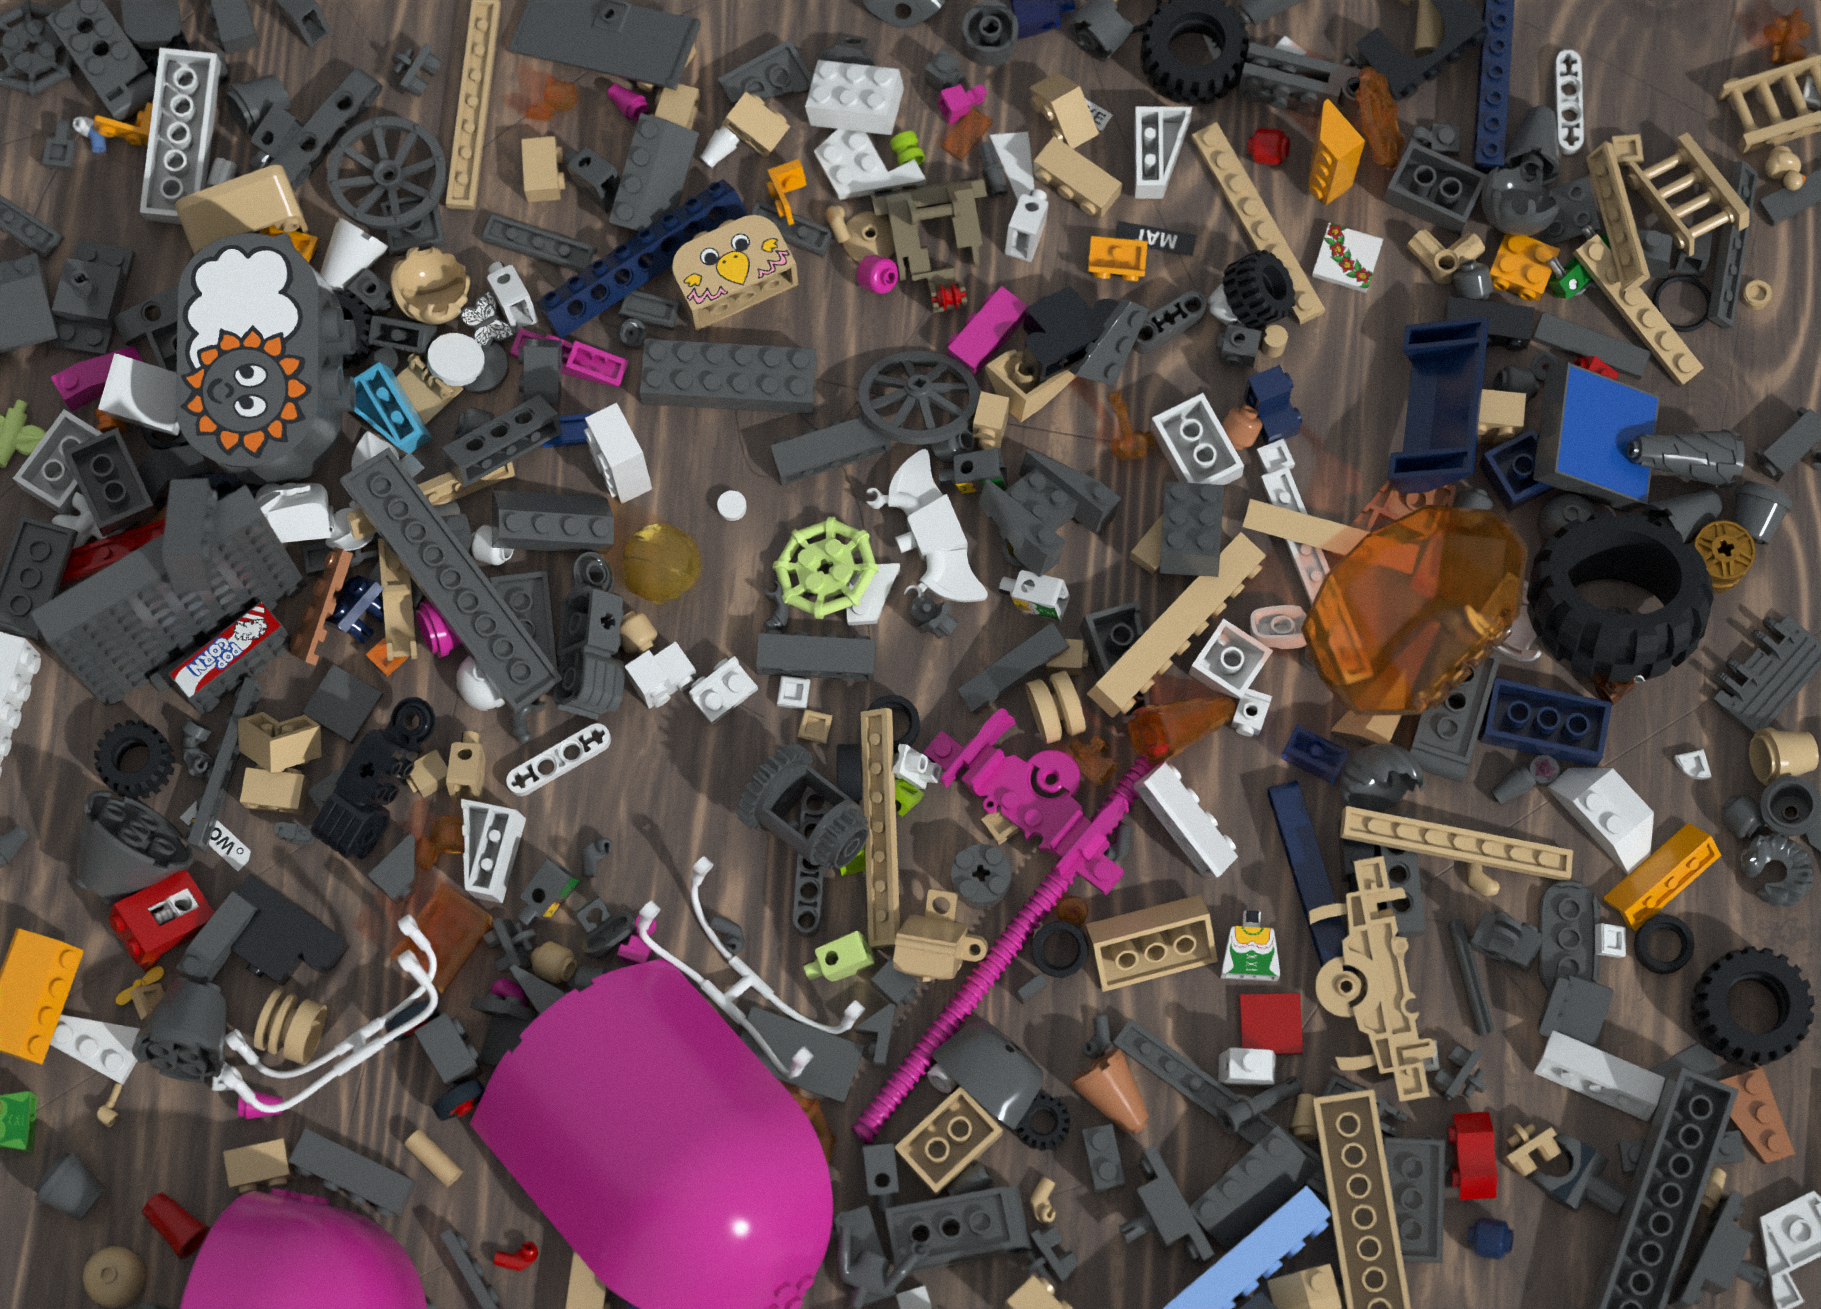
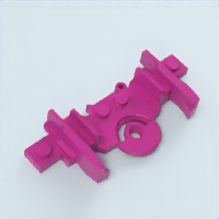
(1008, 785)

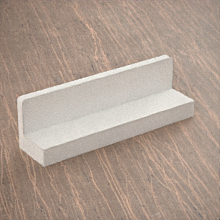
(1600, 1075)

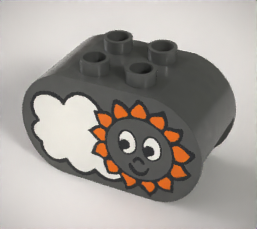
(261, 360)

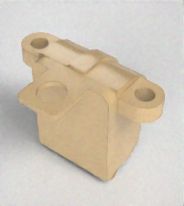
(934, 943)

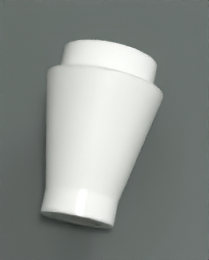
(719, 146)

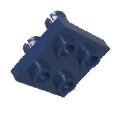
(357, 596)

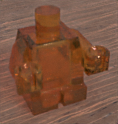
(1093, 761)

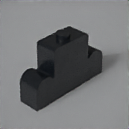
(1060, 331)
(284, 936)

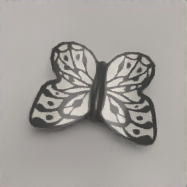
(486, 322)

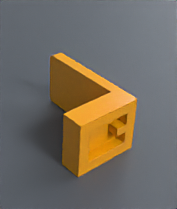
(132, 134)
(783, 180)

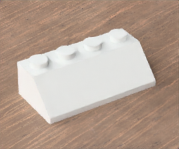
(1186, 821)

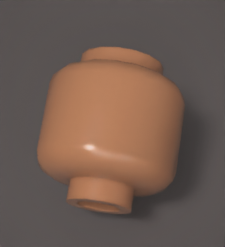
(1242, 426)

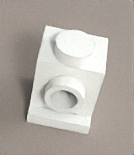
(1247, 724)

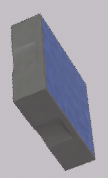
(1587, 436)

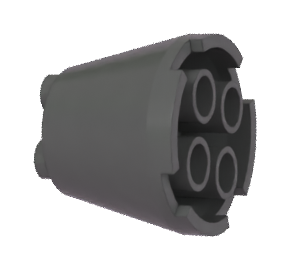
(185, 1032)

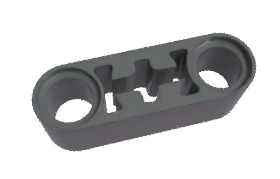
(1181, 323)

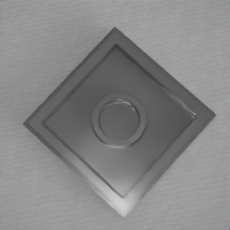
(423, 233)
(342, 703)

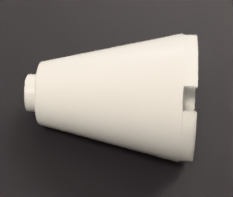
(349, 255)

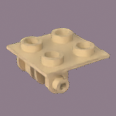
(424, 390)

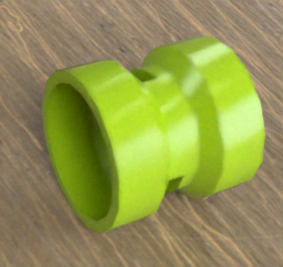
(906, 148)

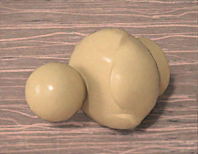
(1785, 166)

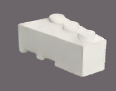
(1156, 147)

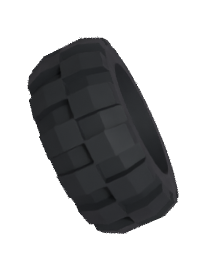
(1610, 641)

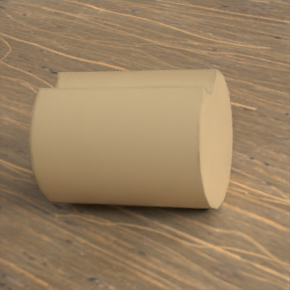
(1274, 341)

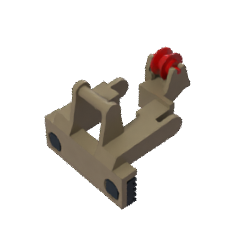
(900, 205)

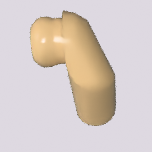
(1040, 1203)

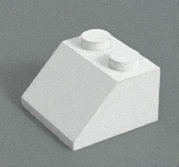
(1230, 660)

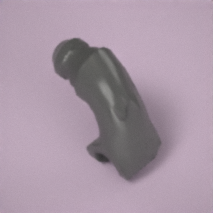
(780, 615)
(519, 723)

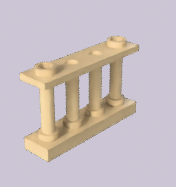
(1779, 129)
(1703, 173)

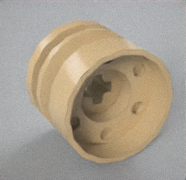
(285, 1025)

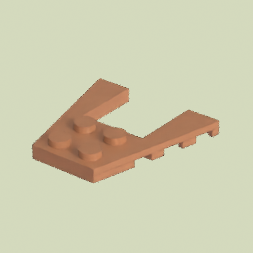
(1392, 505)

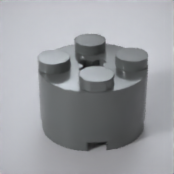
(1099, 28)
(990, 48)
(995, 868)

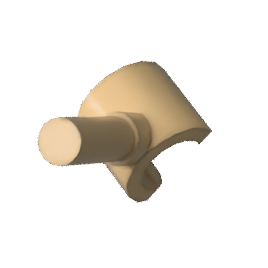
(105, 1113)

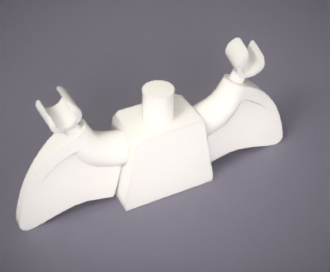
(932, 532)

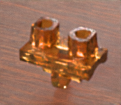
(1783, 37)

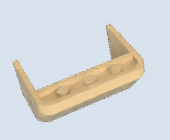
(241, 207)

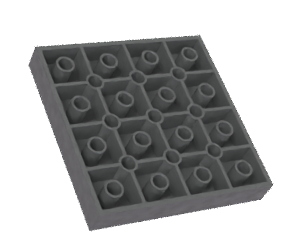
(133, 623)

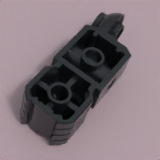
(354, 813)

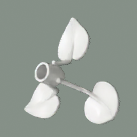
(366, 449)

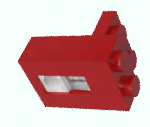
(140, 929)

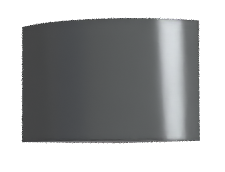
(1696, 263)

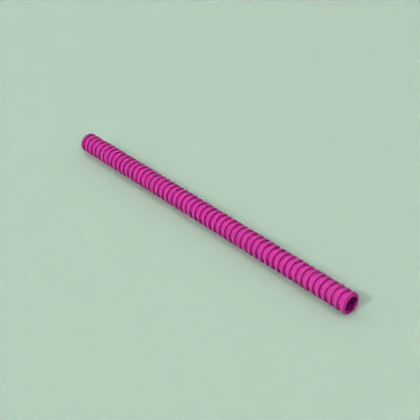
(981, 978)

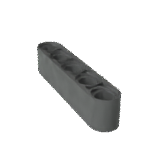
(807, 877)

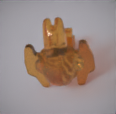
(1132, 444)

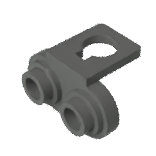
(847, 53)
(606, 932)

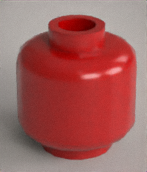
(1269, 146)

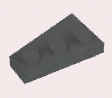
(768, 75)

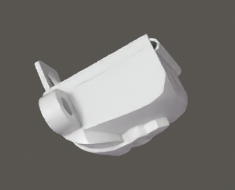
(297, 510)

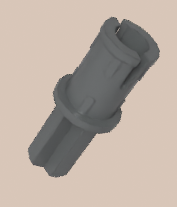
(992, 170)

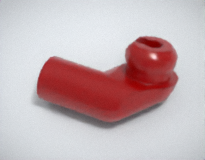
(519, 1260)

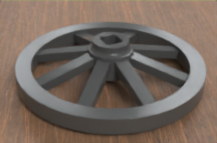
(387, 168)
(918, 393)

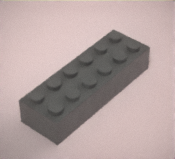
(728, 376)

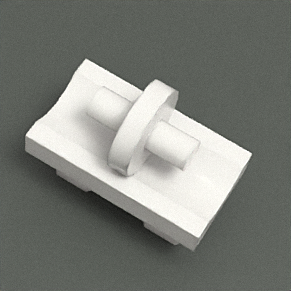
(915, 767)

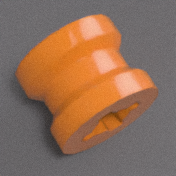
(107, 423)

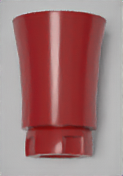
(175, 1225)

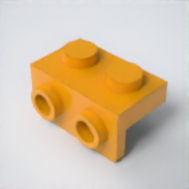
(1117, 257)

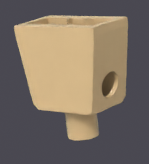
(466, 769)

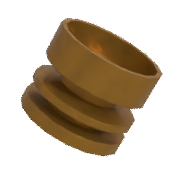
(1729, 538)

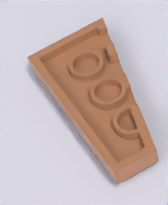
(321, 607)

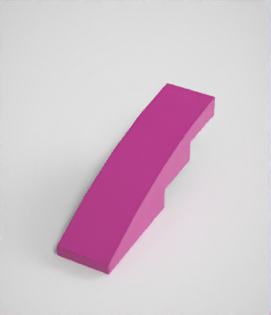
(580, 360)

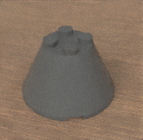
(126, 847)

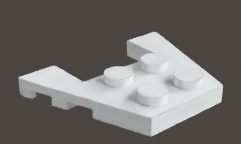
(857, 169)
(1790, 1240)

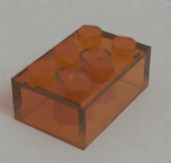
(452, 928)

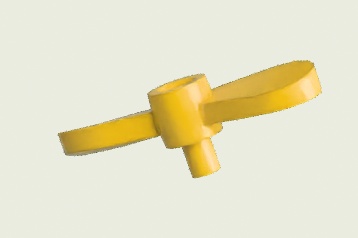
(150, 978)

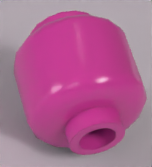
(877, 274)

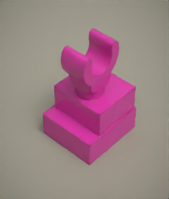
(956, 103)
(637, 950)

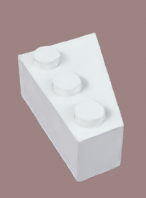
(490, 848)

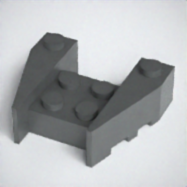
(1042, 504)

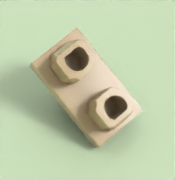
(1543, 1143)

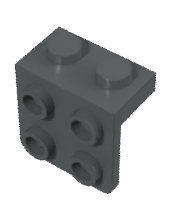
(506, 1025)

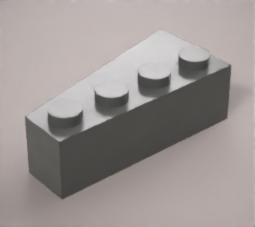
(1107, 638)

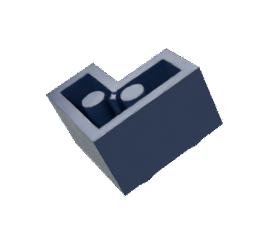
(1270, 396)

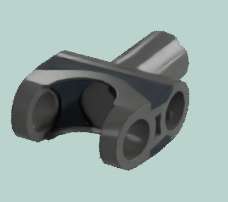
(1581, 1180)

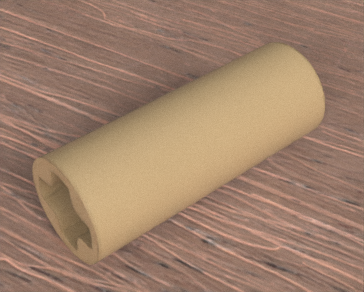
(433, 1158)

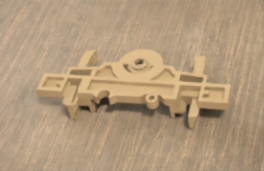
(1382, 1011)

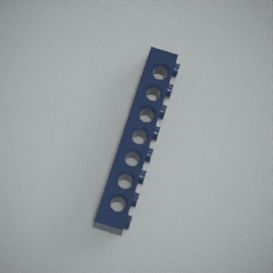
(1493, 86)
(635, 271)

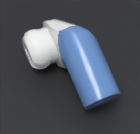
(85, 127)

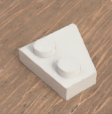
(874, 596)

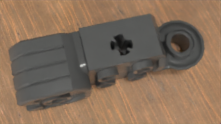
(588, 639)

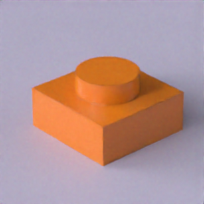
(378, 657)

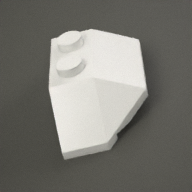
(1608, 813)

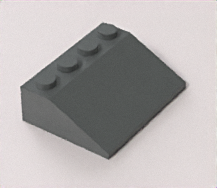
(25, 304)

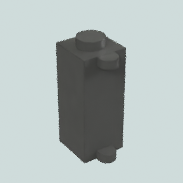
(1790, 446)

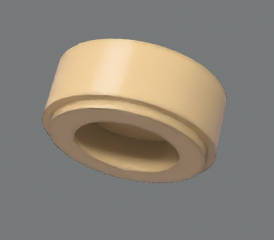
(1756, 294)

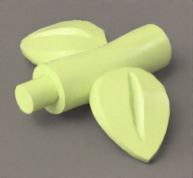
(16, 435)

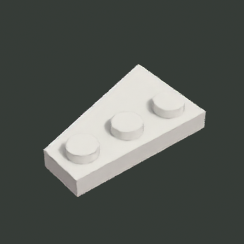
(97, 1045)

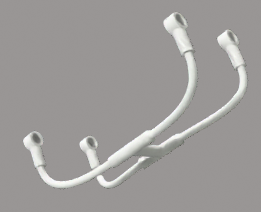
(748, 979)
(357, 1040)

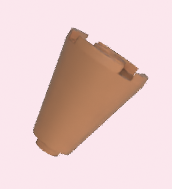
(1113, 1091)

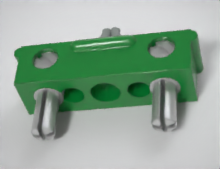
(1573, 277)

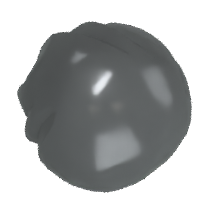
(1517, 203)
(1379, 776)

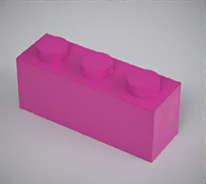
(987, 330)

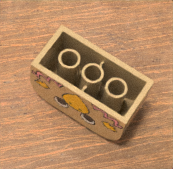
(732, 269)

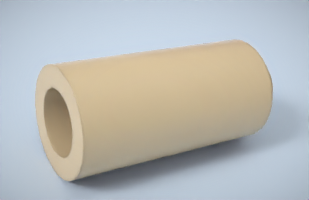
(1428, 29)

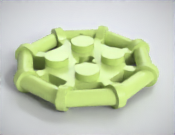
(819, 553)

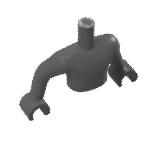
(870, 1270)

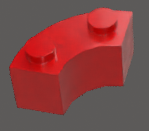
(1473, 1155)

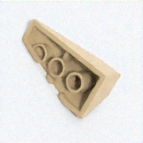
(1024, 392)
(1305, 1290)

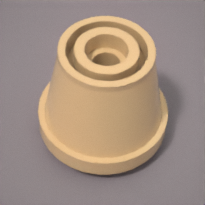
(1782, 754)

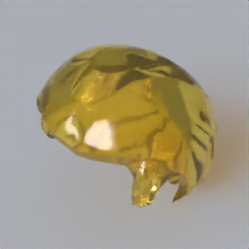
(660, 563)

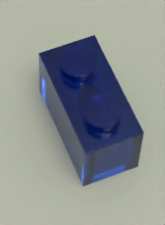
(1314, 754)

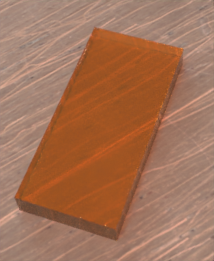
(967, 134)

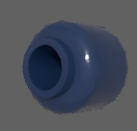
(1490, 1238)

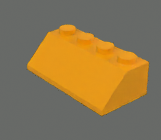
(1333, 155)
(33, 993)

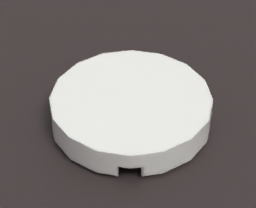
(455, 359)

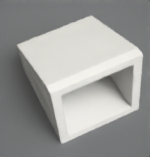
(141, 395)

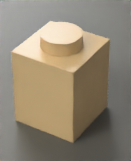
(1070, 660)
(428, 774)

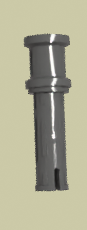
(1249, 1108)

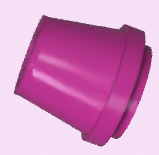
(435, 631)

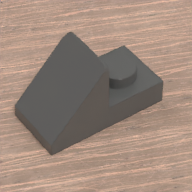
(881, 1026)

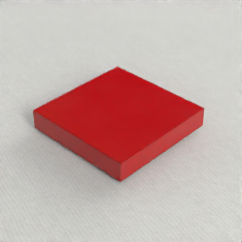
(1271, 1023)

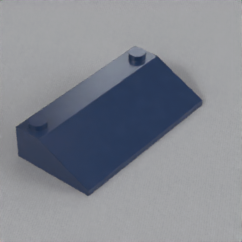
(1441, 404)

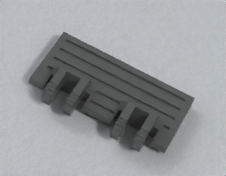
(1770, 679)

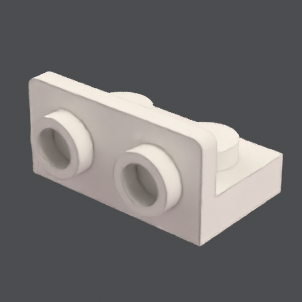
(722, 690)

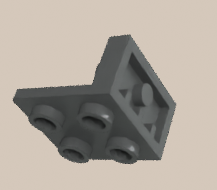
(1574, 1008)

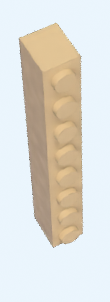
(1173, 628)

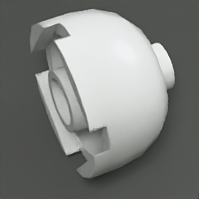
(475, 687)

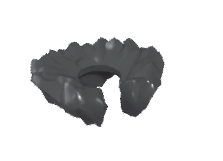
(1793, 858)

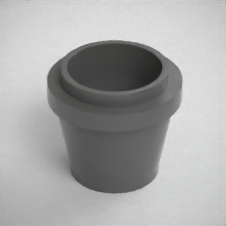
(253, 99)
(1760, 510)
(1791, 793)
(69, 1186)

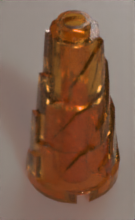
(1170, 728)

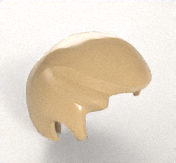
(429, 286)

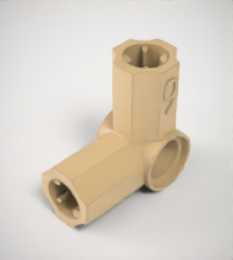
(1433, 254)

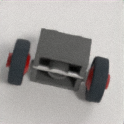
(451, 1056)

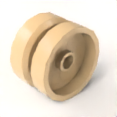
(1056, 706)

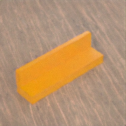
(1663, 875)

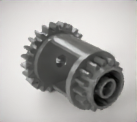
(777, 790)

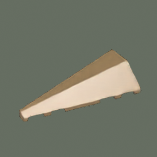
(1366, 729)

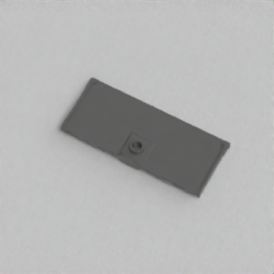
(608, 38)

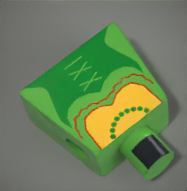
(18, 1121)

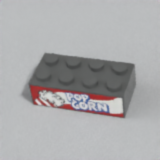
(230, 657)

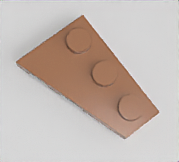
(1758, 1116)

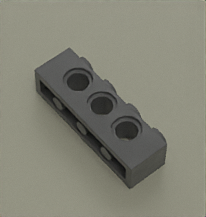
(501, 440)
(1410, 922)

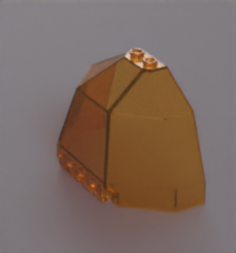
(1416, 609)

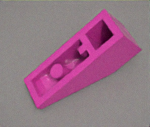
(87, 379)

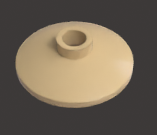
(861, 245)

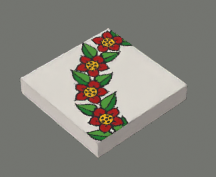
(1347, 257)

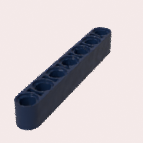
(1307, 868)

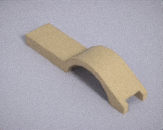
(396, 605)

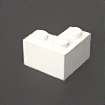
(660, 674)

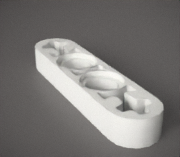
(1566, 102)
(561, 764)

